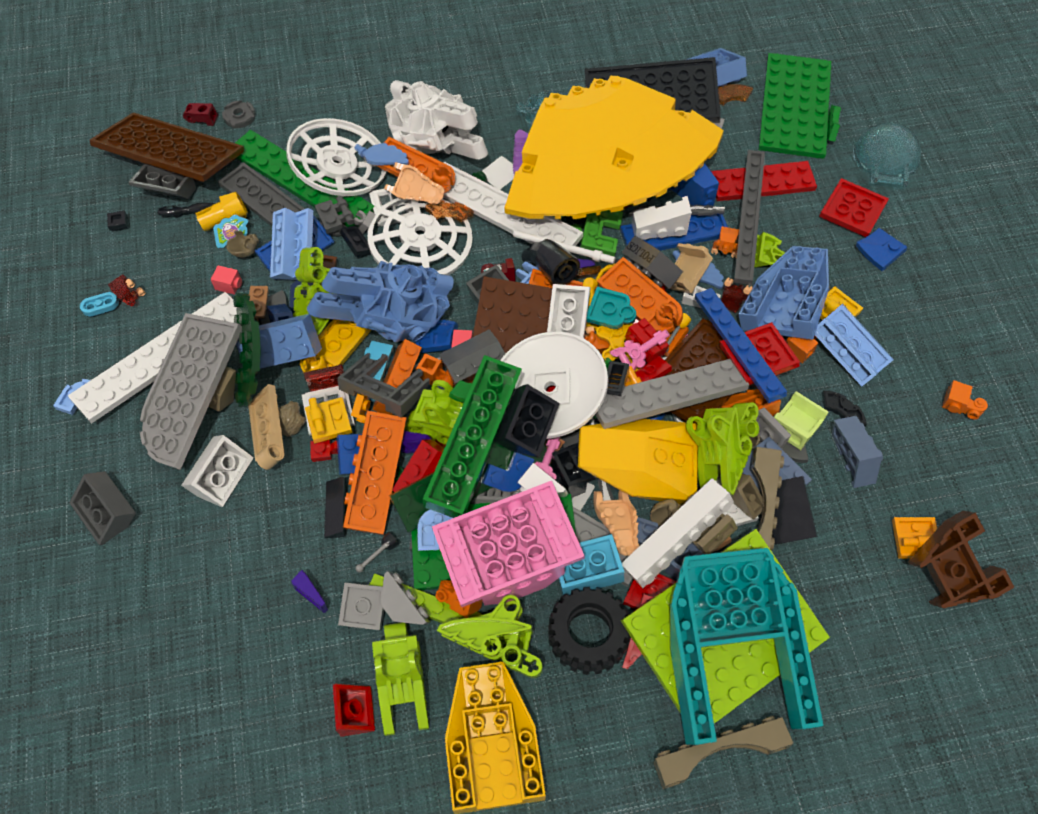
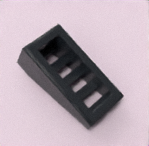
(618, 369)

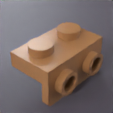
(259, 296)

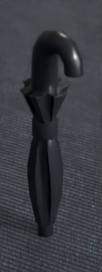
(177, 211)

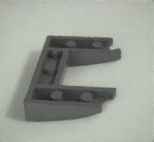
(396, 400)

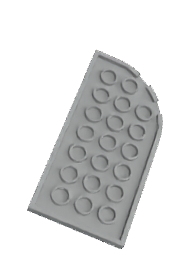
(186, 387)

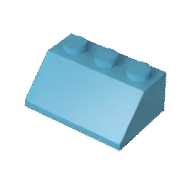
(598, 569)

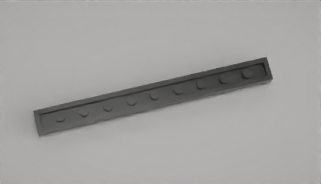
(749, 218)

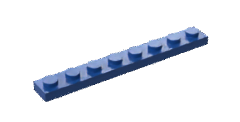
(741, 346)

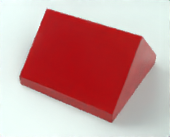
(353, 709)

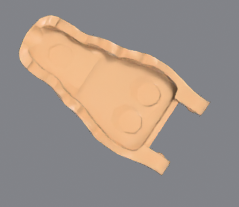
(415, 186)
(620, 520)

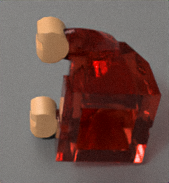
(123, 289)
(734, 295)

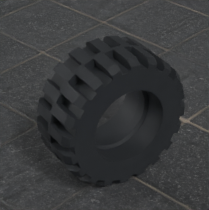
(582, 657)

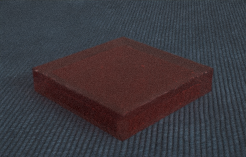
(323, 377)

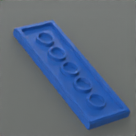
(700, 230)

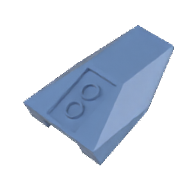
(790, 294)

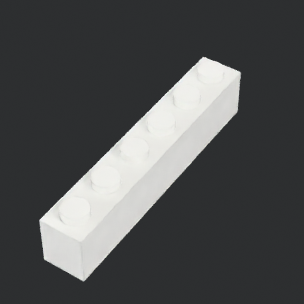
(677, 533)

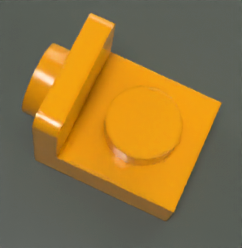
(360, 406)

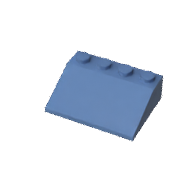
(729, 65)

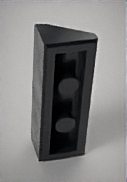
(335, 508)

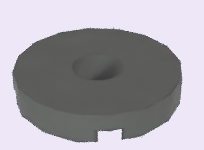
(242, 120)

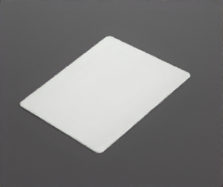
(499, 172)

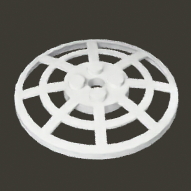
(328, 154)
(419, 242)

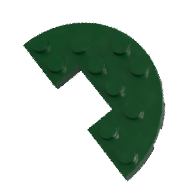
(250, 349)

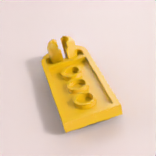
(337, 344)

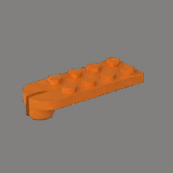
(430, 167)
(645, 295)

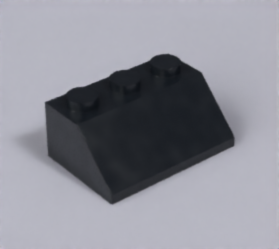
(527, 421)

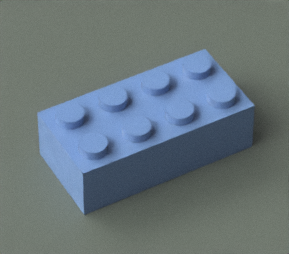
(287, 341)

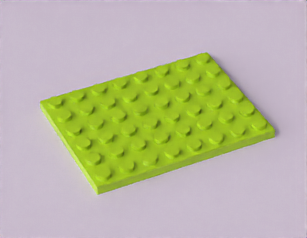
(731, 670)

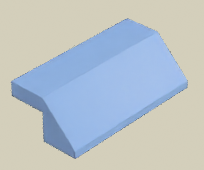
(289, 236)
(852, 345)

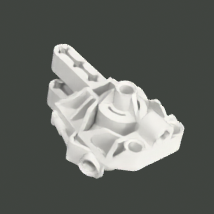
(423, 110)

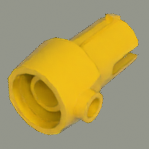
(229, 205)

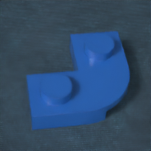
(508, 479)

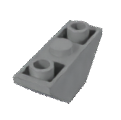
(400, 602)

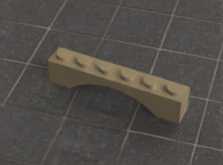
(766, 468)
(766, 738)

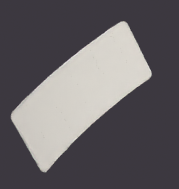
(580, 500)

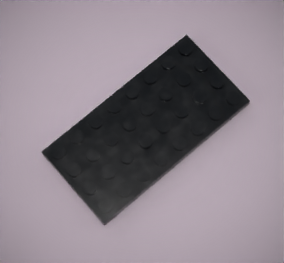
(688, 81)

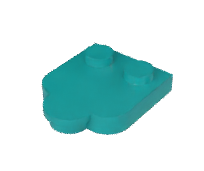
(610, 309)

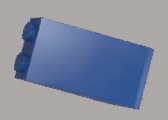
(700, 188)

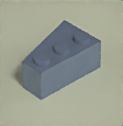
(859, 450)

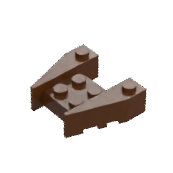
(955, 565)

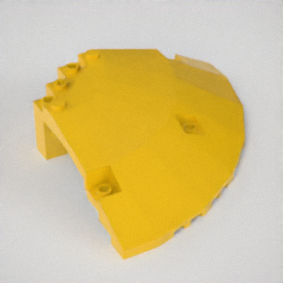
(607, 150)

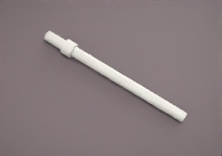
(595, 255)

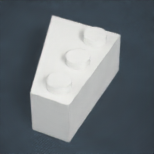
(663, 221)

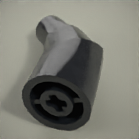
(553, 261)

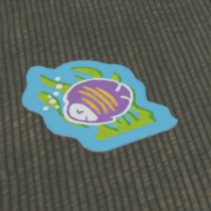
(226, 228)

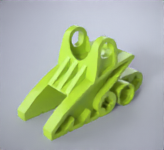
(310, 274)
(435, 413)
(720, 442)
(493, 628)
(399, 675)

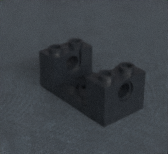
(570, 476)

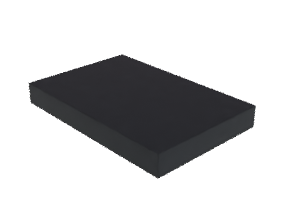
(794, 512)

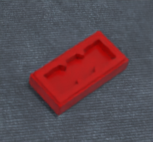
(654, 369)

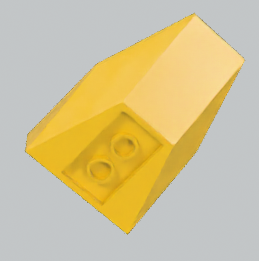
(642, 458)
(491, 743)

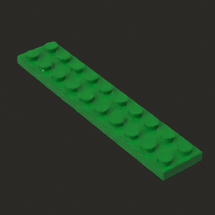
(273, 164)

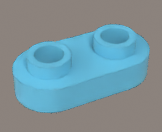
(99, 304)

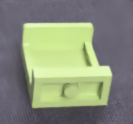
(801, 419)

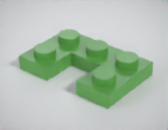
(592, 232)

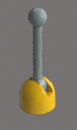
(685, 322)

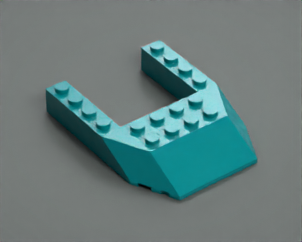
(731, 602)

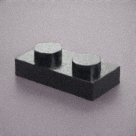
(355, 240)

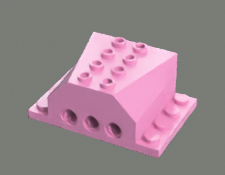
(508, 546)

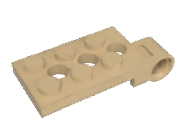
(266, 428)

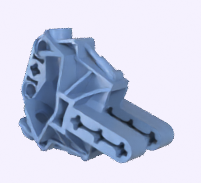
(390, 299)

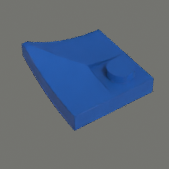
(881, 248)
(438, 337)
(347, 448)

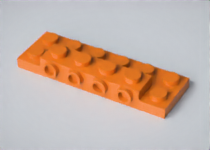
(374, 473)

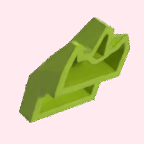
(767, 250)

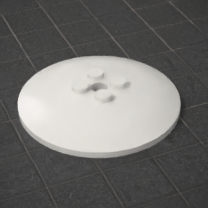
(569, 365)

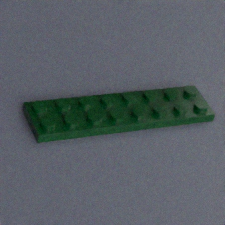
(409, 499)

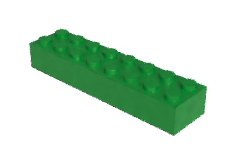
(472, 438)

